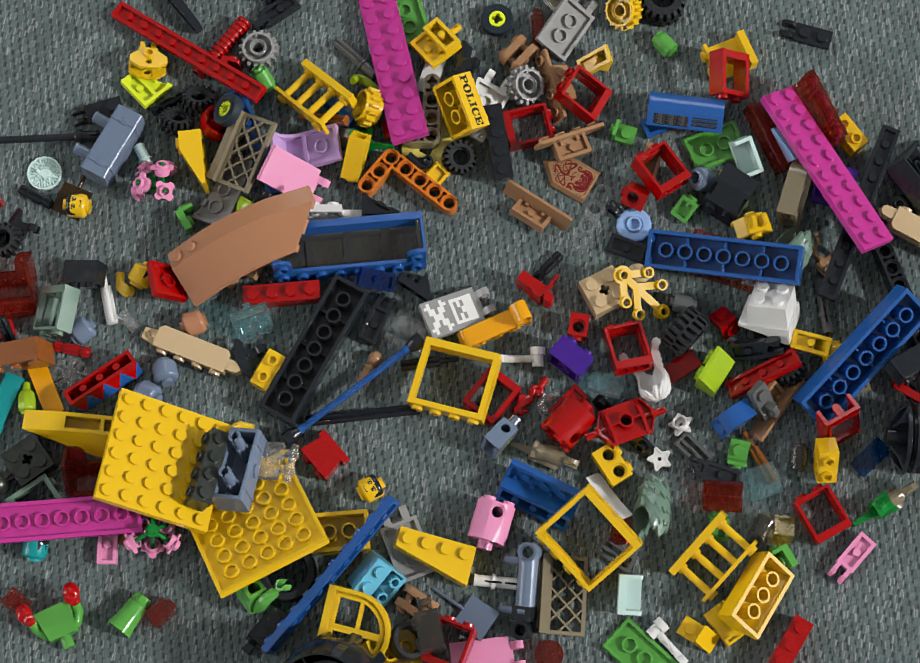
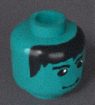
(35, 550)

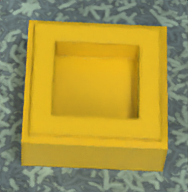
(438, 172)

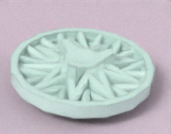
(44, 173)

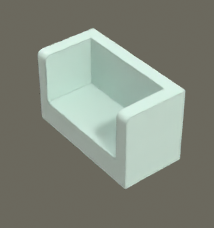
(746, 155)
(629, 594)

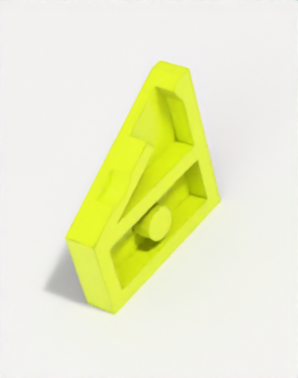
(145, 90)

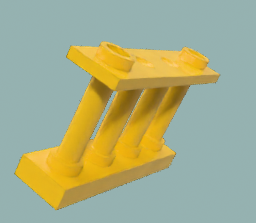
(321, 80)
(694, 552)

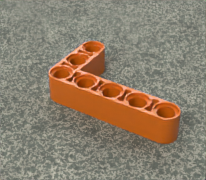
(409, 179)

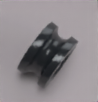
(614, 208)

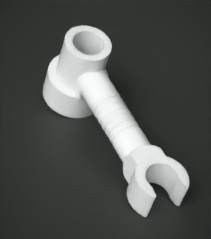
(535, 357)
(658, 630)

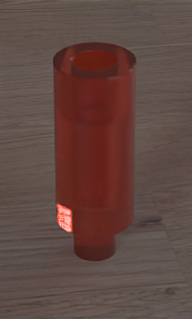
(537, 24)

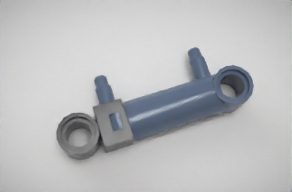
(524, 609)

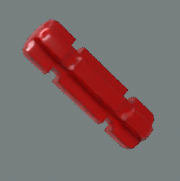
(72, 349)

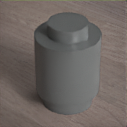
(680, 302)

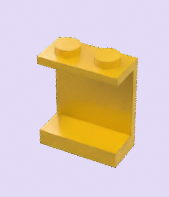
(739, 43)

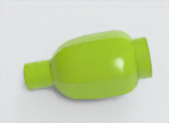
(26, 399)

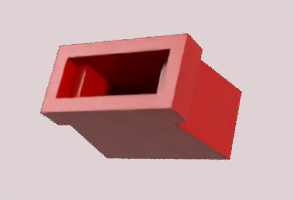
(324, 455)

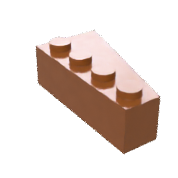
(26, 354)

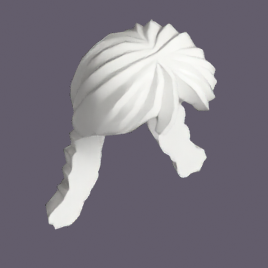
(655, 386)

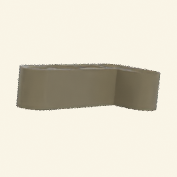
(429, 111)

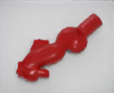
(523, 401)

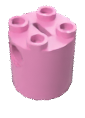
(486, 528)

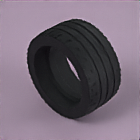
(296, 595)

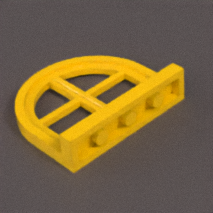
(330, 611)

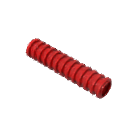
(225, 43)

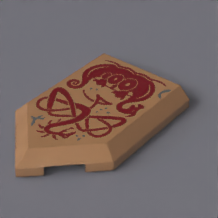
(571, 177)

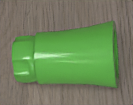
(130, 614)

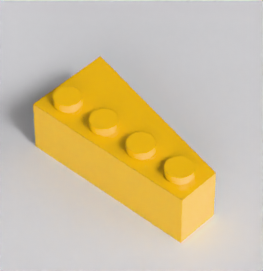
(442, 555)

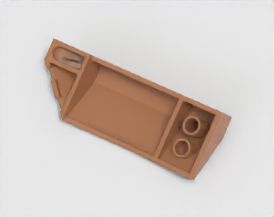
(241, 243)

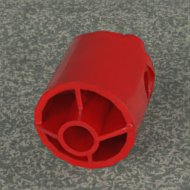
(569, 422)

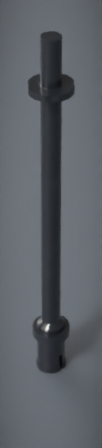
(79, 136)

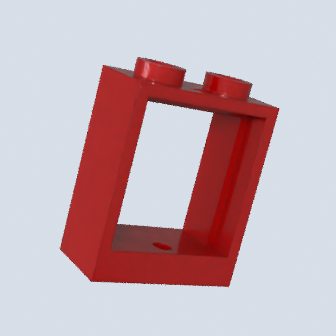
(717, 75)
(602, 94)
(525, 112)
(681, 173)
(630, 365)
(505, 382)
(836, 506)
(466, 627)

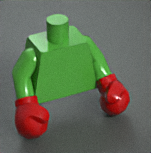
(57, 621)

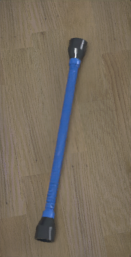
(293, 434)

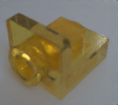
(783, 530)

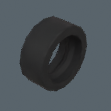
(395, 647)

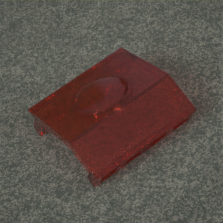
(818, 105)

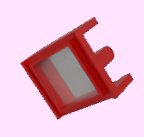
(843, 425)

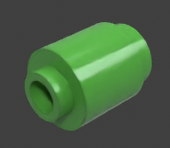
(664, 44)
(263, 76)

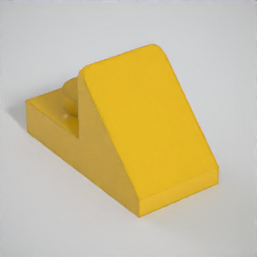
(597, 60)
(811, 343)
(698, 634)

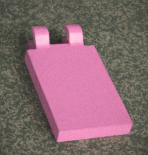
(289, 173)
(488, 650)

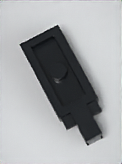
(275, 13)
(264, 627)

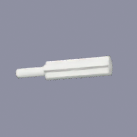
(108, 304)

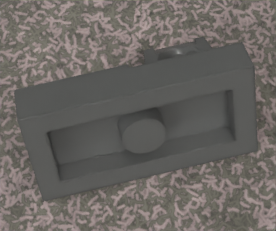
(763, 401)

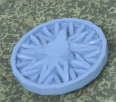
(633, 224)

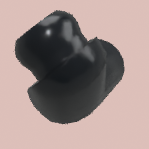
(421, 163)

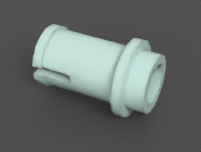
(142, 153)

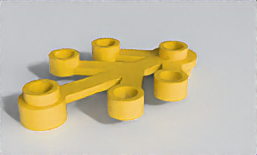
(639, 292)

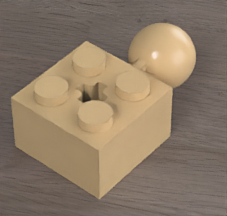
(603, 280)

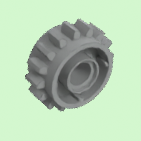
(258, 40)
(516, 87)

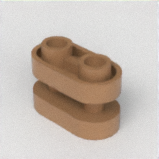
(516, 45)
(404, 605)

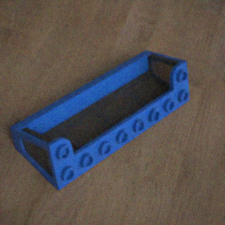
(344, 244)

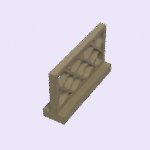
(230, 146)
(544, 598)

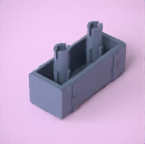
(112, 146)
(239, 470)

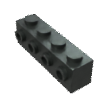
(205, 473)

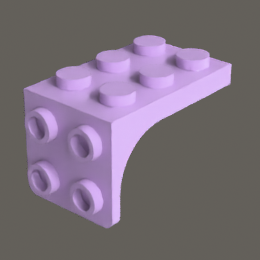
(312, 145)

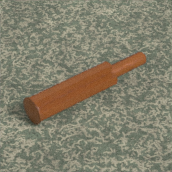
(342, 120)
(755, 451)

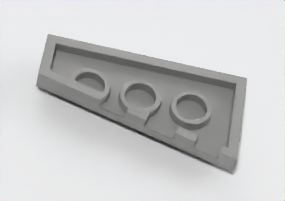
(223, 198)

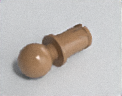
(375, 358)

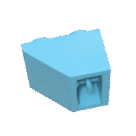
(377, 578)

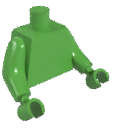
(257, 598)

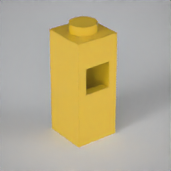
(355, 156)

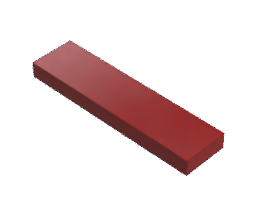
(764, 372)

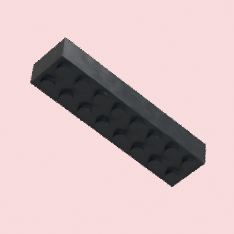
(314, 351)

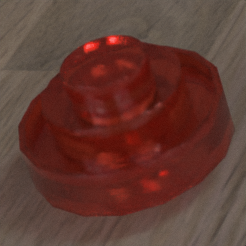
(548, 652)

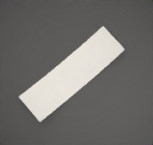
(606, 492)

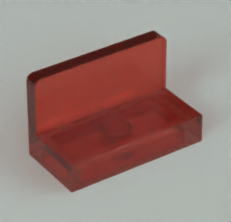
(722, 496)

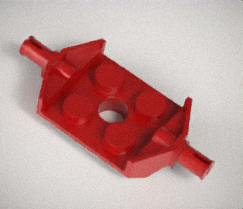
(614, 433)

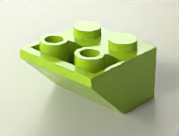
(716, 369)

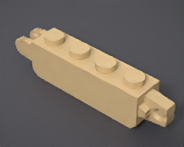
(902, 222)
(192, 349)

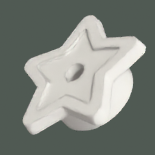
(678, 419)
(664, 459)

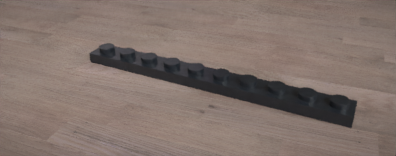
(869, 185)

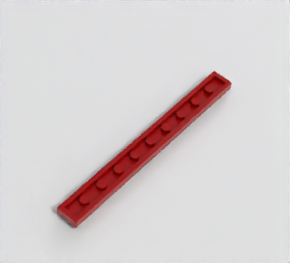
(189, 52)

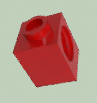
(632, 202)
(578, 319)

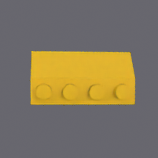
(756, 594)

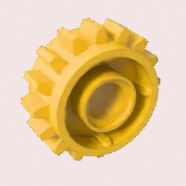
(626, 19)
(369, 107)

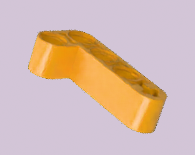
(496, 326)

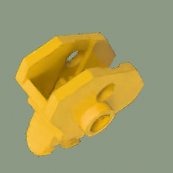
(147, 61)
(752, 226)

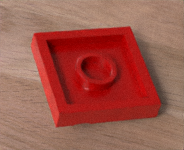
(164, 282)

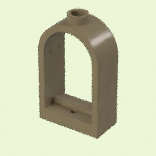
(794, 195)

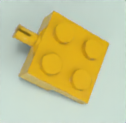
(437, 42)

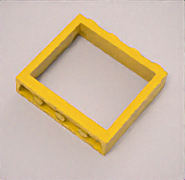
(461, 351)
(569, 565)

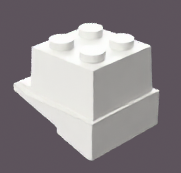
(771, 311)

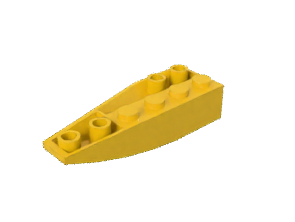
(70, 428)

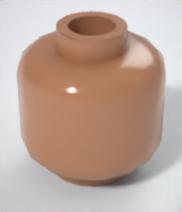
(194, 322)

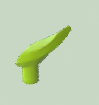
(363, 80)

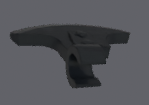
(16, 220)
(247, 357)

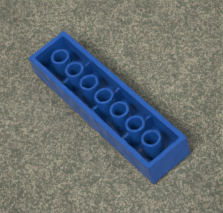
(725, 257)
(861, 354)

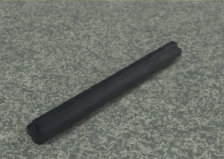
(365, 414)

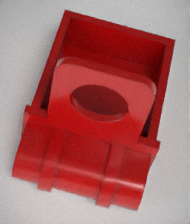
(535, 289)

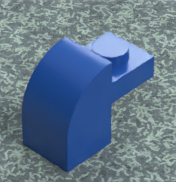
(733, 418)

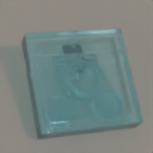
(252, 321)

